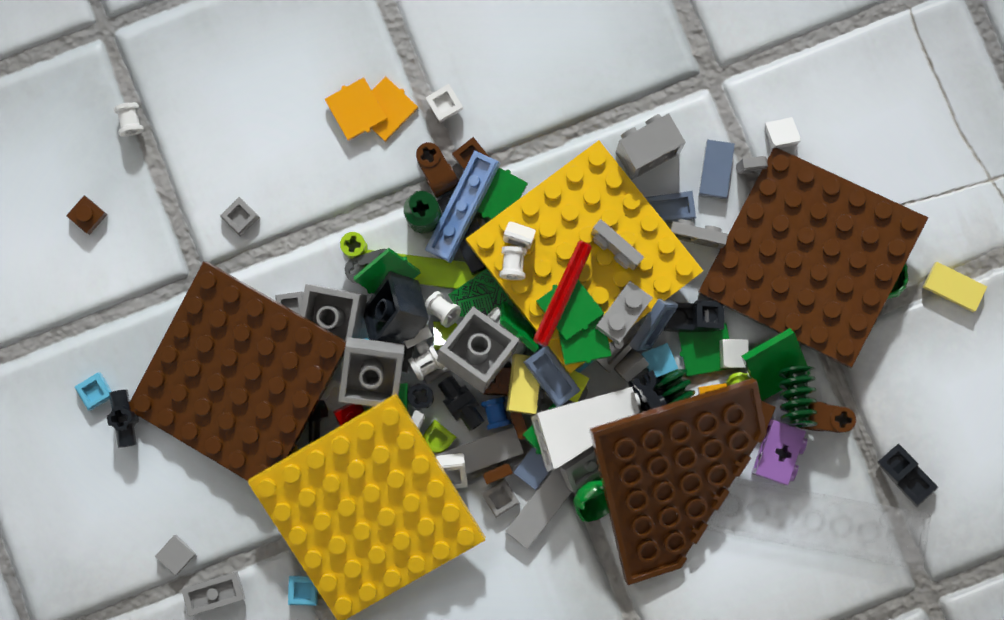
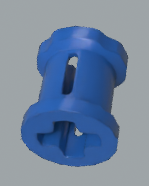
(496, 413)

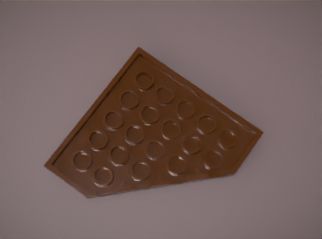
(672, 471)

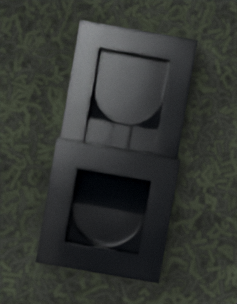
(697, 317)
(907, 475)

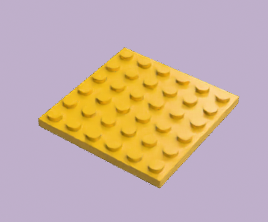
(564, 213)
(367, 508)

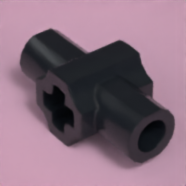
(461, 403)
(124, 431)

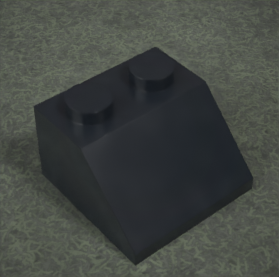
(395, 310)

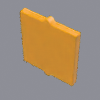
(395, 106)
(356, 109)

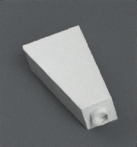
(566, 431)

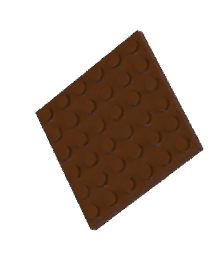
(813, 256)
(237, 374)

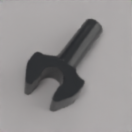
(314, 423)

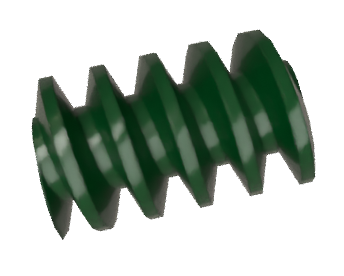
(417, 202)
(674, 386)
(797, 396)

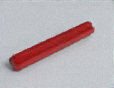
(562, 293)

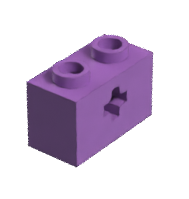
(767, 461)

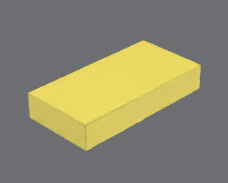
(954, 287)
(522, 388)

